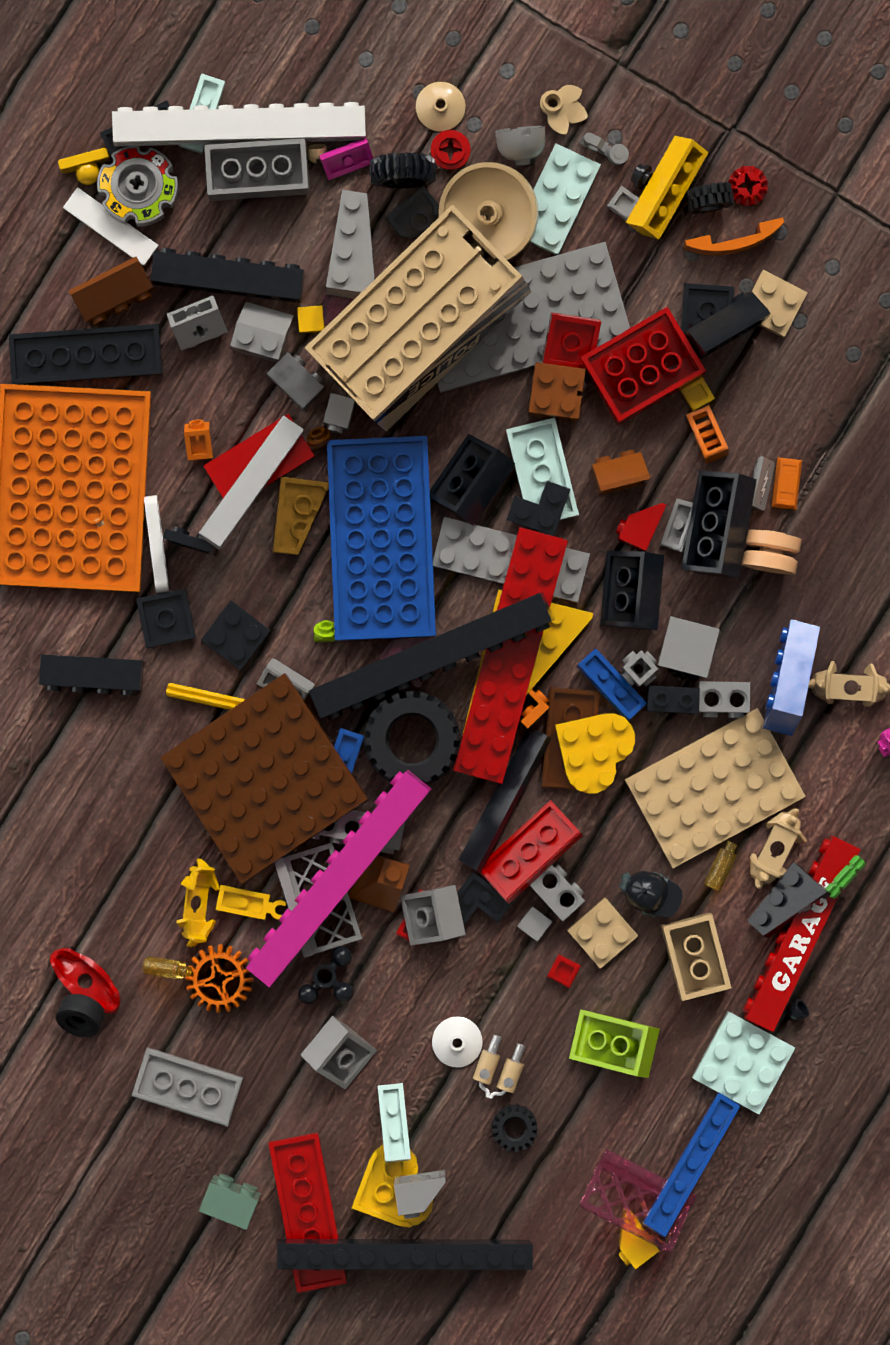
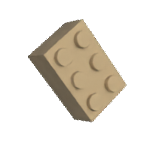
(696, 956)

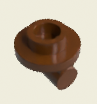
(318, 438)

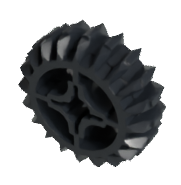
(403, 170)

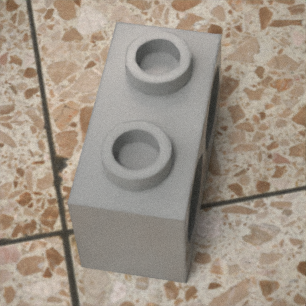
(723, 691)
(552, 895)

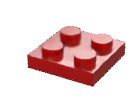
(570, 339)

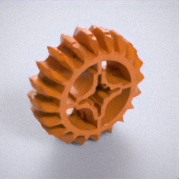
(216, 967)

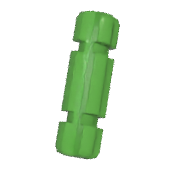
(845, 876)

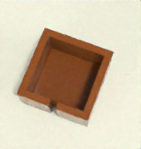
(556, 392)

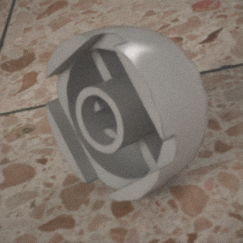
(521, 143)

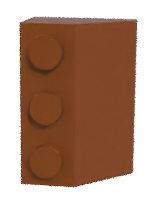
(112, 291)

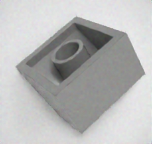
(261, 332)
(432, 915)
(338, 1052)
(417, 1191)

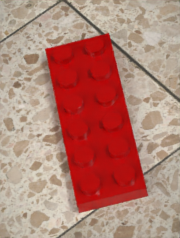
(305, 1202)

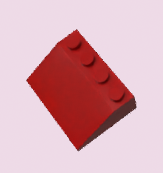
(643, 366)

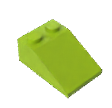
(614, 1043)

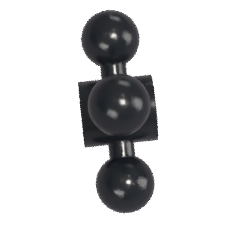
(342, 991)

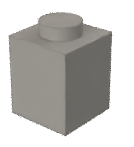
(339, 413)

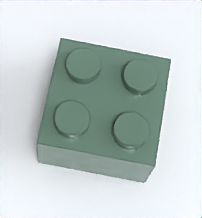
(230, 1201)

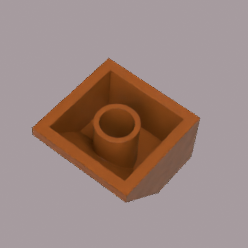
(619, 473)

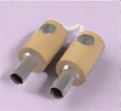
(510, 1072)

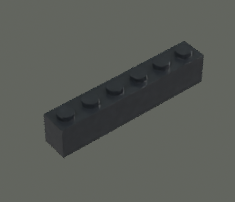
(227, 276)

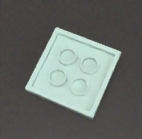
(743, 1062)

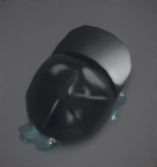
(651, 893)

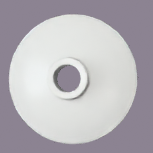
(457, 1028)

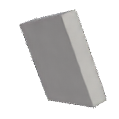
(688, 647)

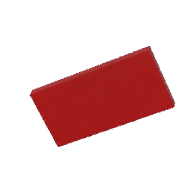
(228, 466)
(530, 851)

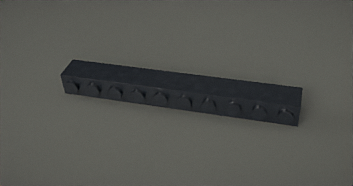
(432, 655)
(405, 1254)

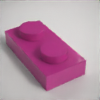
(346, 158)

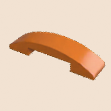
(704, 246)

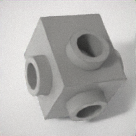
(648, 663)

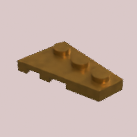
(295, 513)

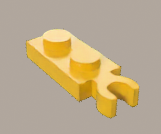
(247, 902)

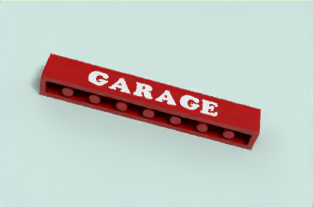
(797, 940)

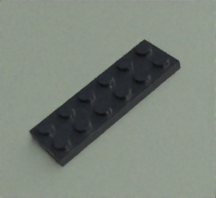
(85, 354)

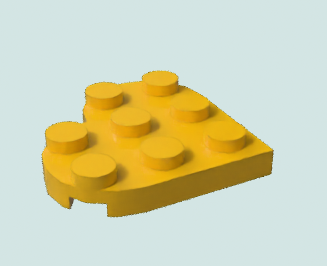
(593, 748)
(377, 1190)

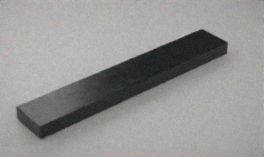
(504, 799)

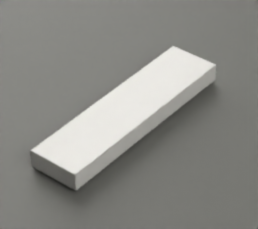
(121, 235)

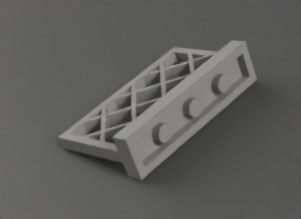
(291, 891)

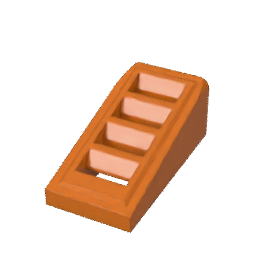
(713, 454)

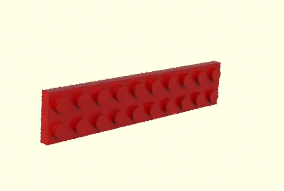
(508, 670)

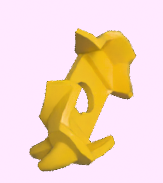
(197, 884)

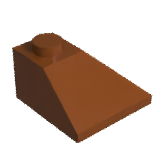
(381, 883)

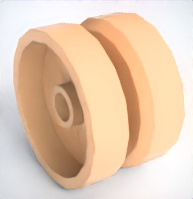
(771, 550)

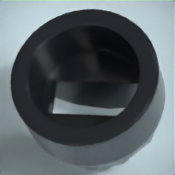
(797, 1010)

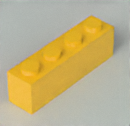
(667, 187)

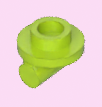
(324, 631)

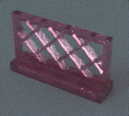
(640, 1179)

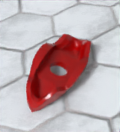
(71, 965)

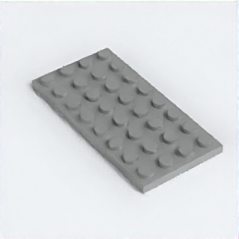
(567, 284)

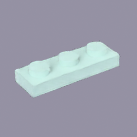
(208, 94)
(394, 1123)

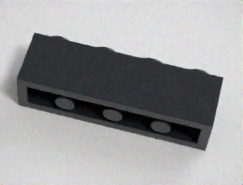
(91, 673)

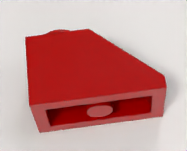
(640, 527)

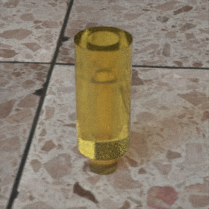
(721, 867)
(166, 968)

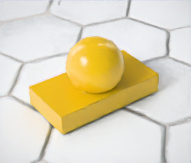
(85, 165)

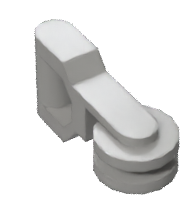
(616, 154)

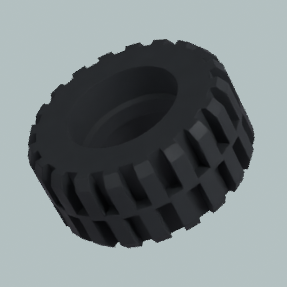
(412, 704)

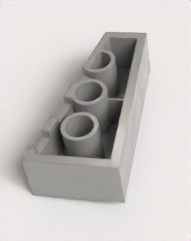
(352, 251)

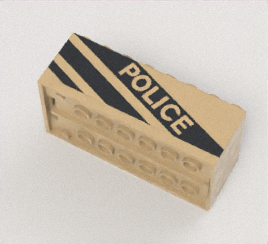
(419, 318)

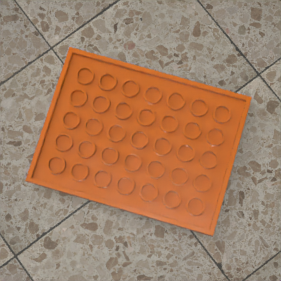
(62, 466)

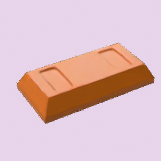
(786, 483)

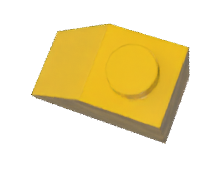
(634, 1249)

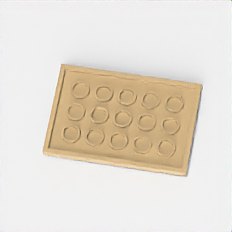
(714, 788)

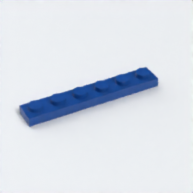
(691, 1165)

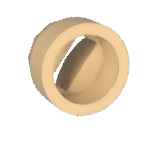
(315, 150)

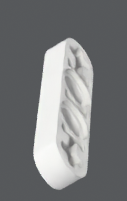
(156, 544)

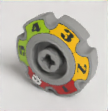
(127, 170)

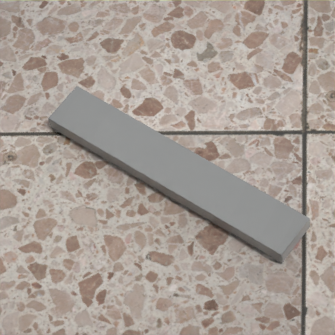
(251, 482)

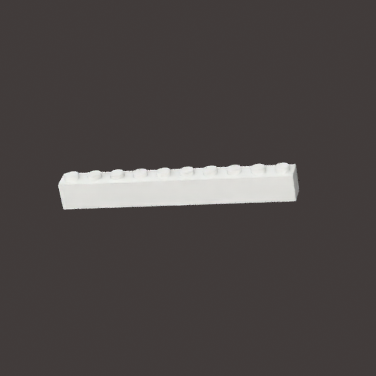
(237, 125)

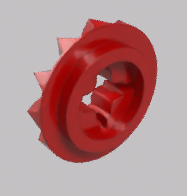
(459, 142)
(741, 194)

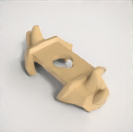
(831, 686)
(787, 831)

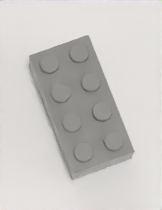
(257, 169)

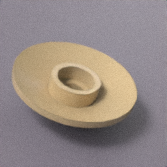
(444, 118)

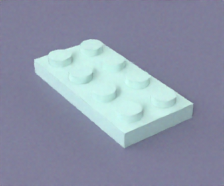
(560, 196)
(540, 459)

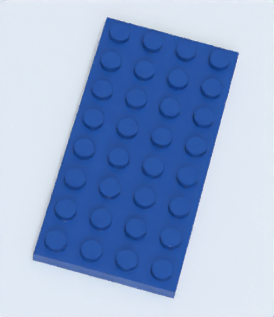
(381, 538)

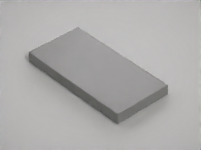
(187, 1086)

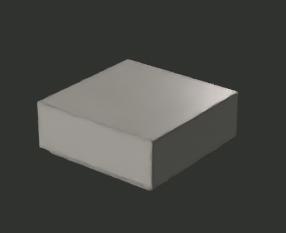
(623, 203)
(534, 923)

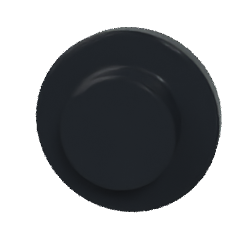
(641, 175)

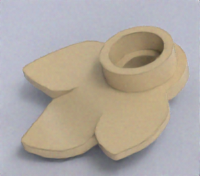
(567, 109)

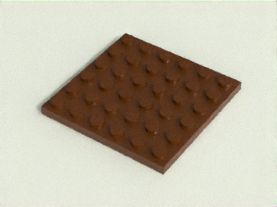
(264, 778)

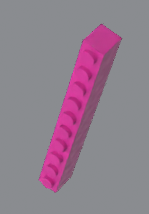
(338, 878)

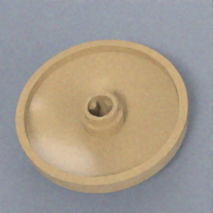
(496, 204)

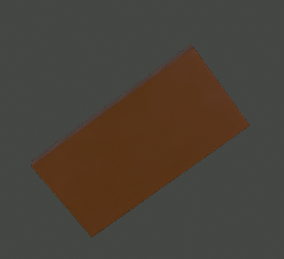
(564, 706)

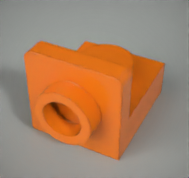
(198, 440)
(532, 713)

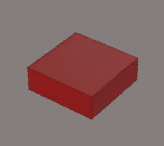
(563, 970)

